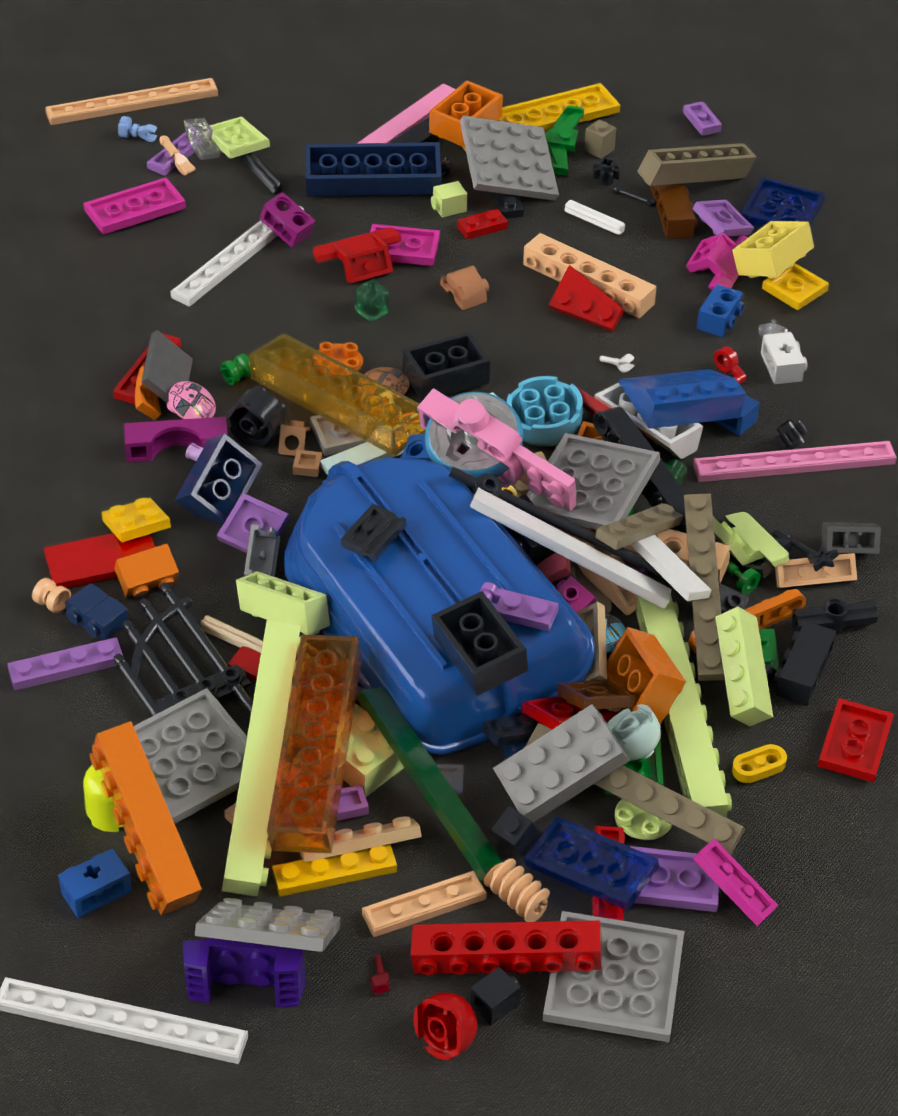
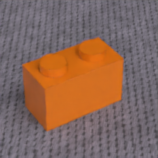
(146, 571)

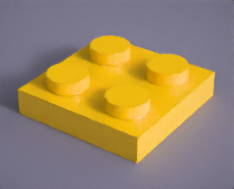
(796, 286)
(135, 519)

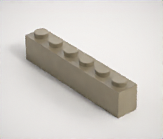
(696, 164)

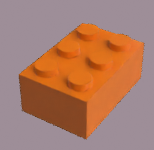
(466, 100)
(645, 671)

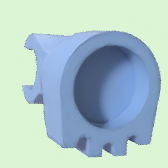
(125, 129)

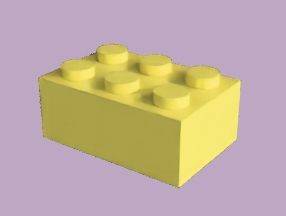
(773, 249)

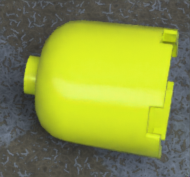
(97, 804)

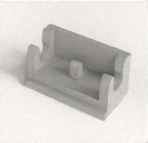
(262, 551)

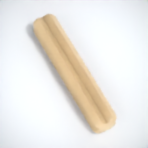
(230, 634)

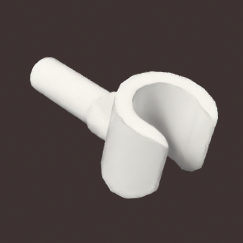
(623, 364)

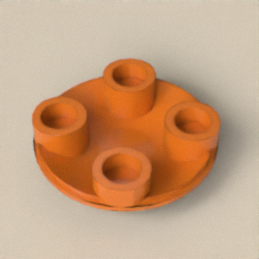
(344, 353)

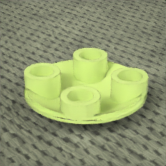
(639, 823)

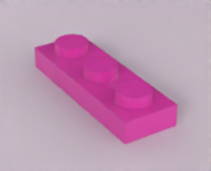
(735, 882)

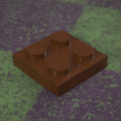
(599, 693)

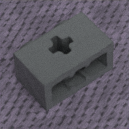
(851, 537)

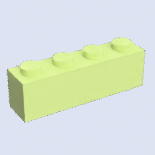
(283, 602)
(744, 667)

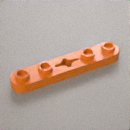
(770, 611)

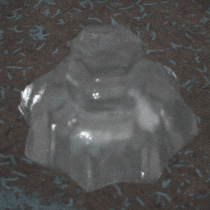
(771, 328)

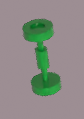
(747, 581)

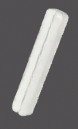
(594, 217)

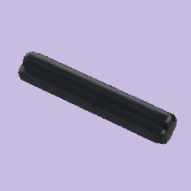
(262, 172)

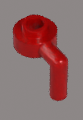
(727, 361)

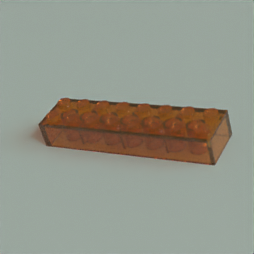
(315, 745)

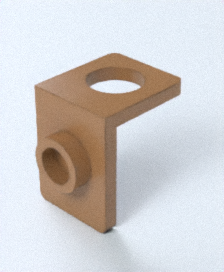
(293, 428)

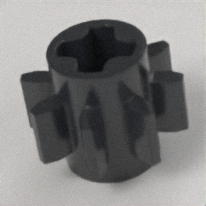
(606, 171)
(791, 434)

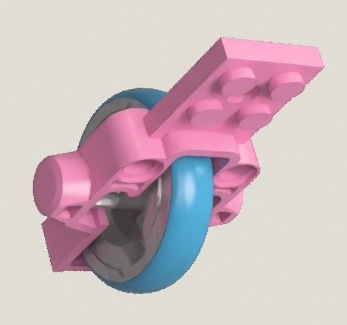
(486, 437)

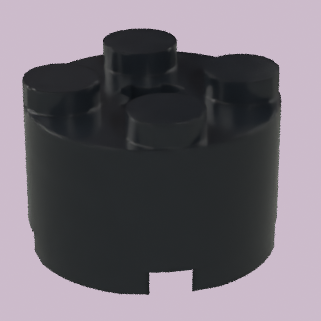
(256, 416)

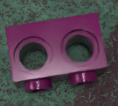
(287, 219)

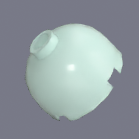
(636, 732)

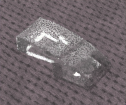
(201, 139)

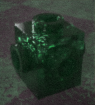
(372, 300)

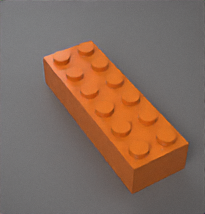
(145, 819)

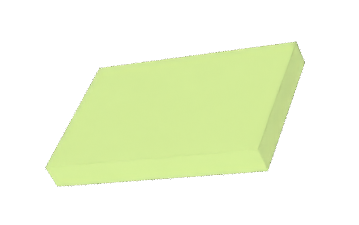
(238, 137)

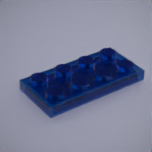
(592, 863)

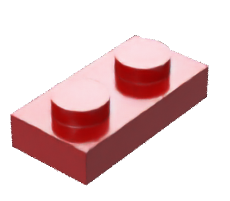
(482, 224)

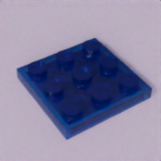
(781, 202)

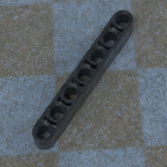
(662, 487)

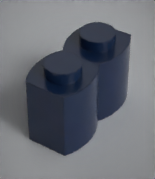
(96, 612)

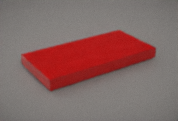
(91, 558)

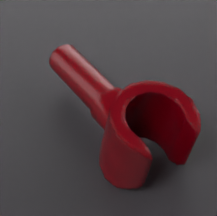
(379, 982)

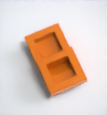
(145, 399)

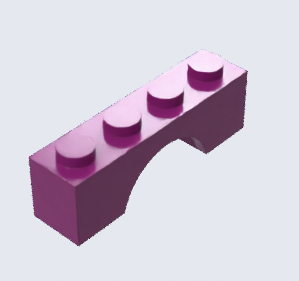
(147, 439)

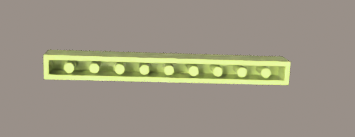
(686, 721)
(264, 741)

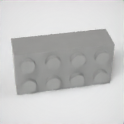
(561, 764)

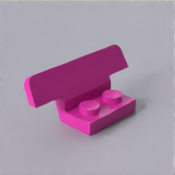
(717, 255)

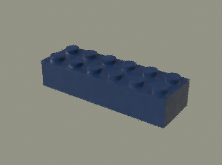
(372, 169)

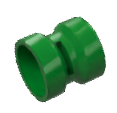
(235, 370)

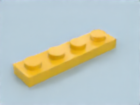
(334, 870)

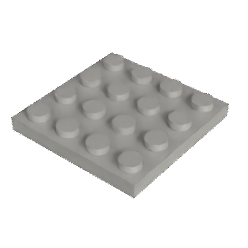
(508, 158)
(605, 476)
(193, 753)
(269, 926)
(632, 990)

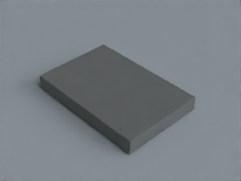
(165, 366)

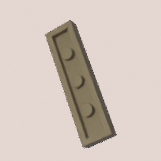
(639, 526)

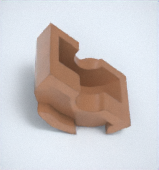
(466, 287)

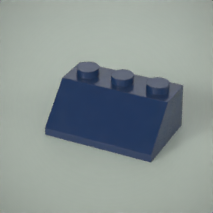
(218, 479)

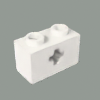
(783, 358)

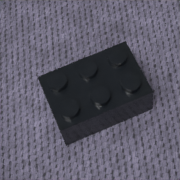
(446, 365)
(480, 643)

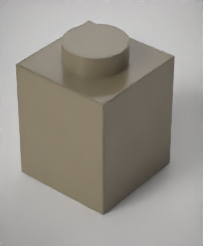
(600, 139)

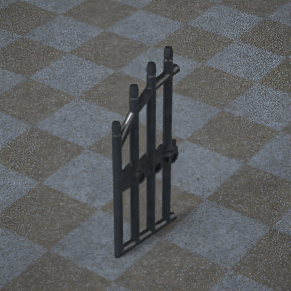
(222, 684)

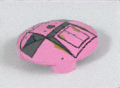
(191, 401)

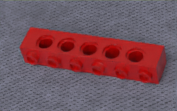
(508, 945)

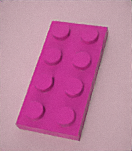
(134, 205)

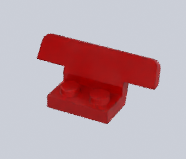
(362, 255)

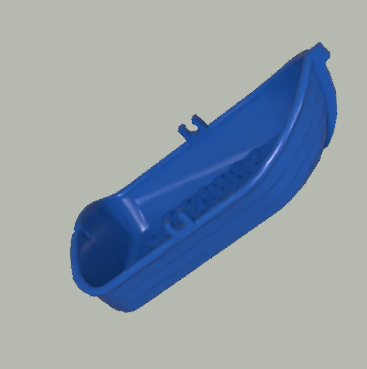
(428, 567)

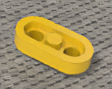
(755, 763)

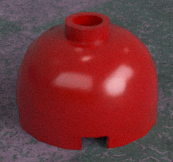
(445, 1024)

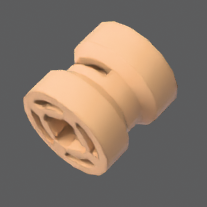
(51, 595)

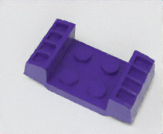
(243, 964)

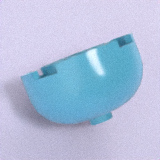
(546, 409)

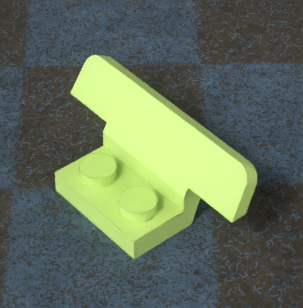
(749, 540)

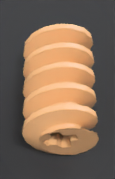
(518, 890)

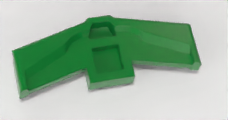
(563, 138)

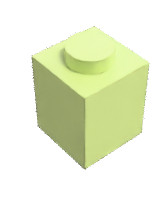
(449, 199)

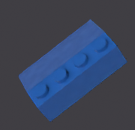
(684, 397)

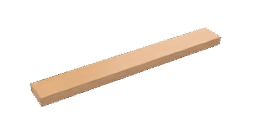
(131, 101)

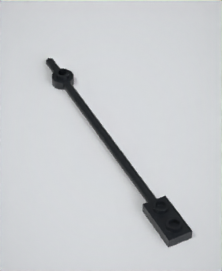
(728, 597)

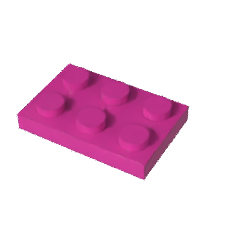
(416, 247)

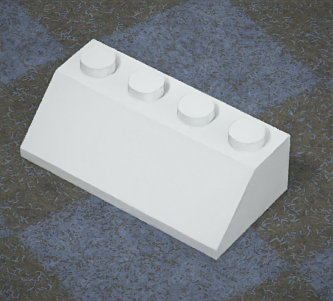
(678, 439)

